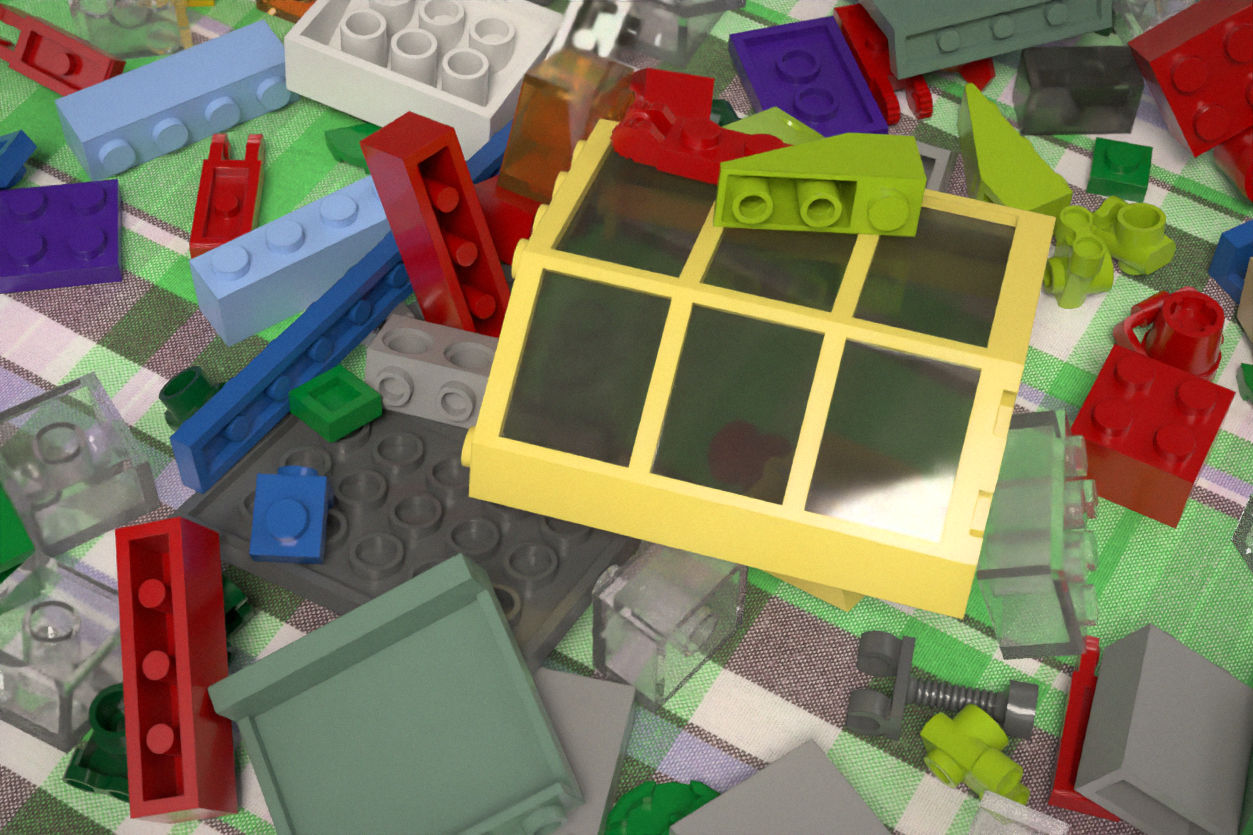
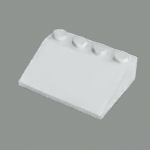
(420, 56)

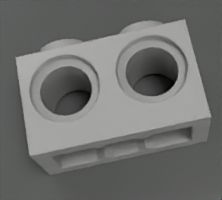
(430, 370)

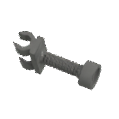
(877, 714)

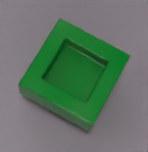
(1119, 169)
(335, 403)

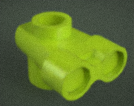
(1134, 235)
(1079, 261)
(971, 753)

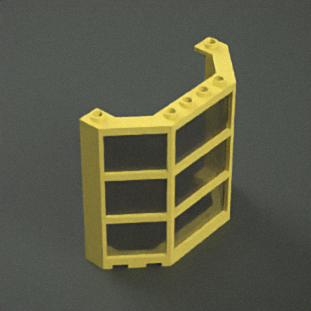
(762, 386)

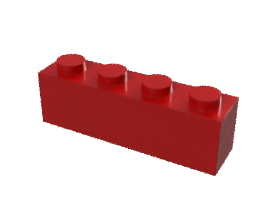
(438, 223)
(170, 655)

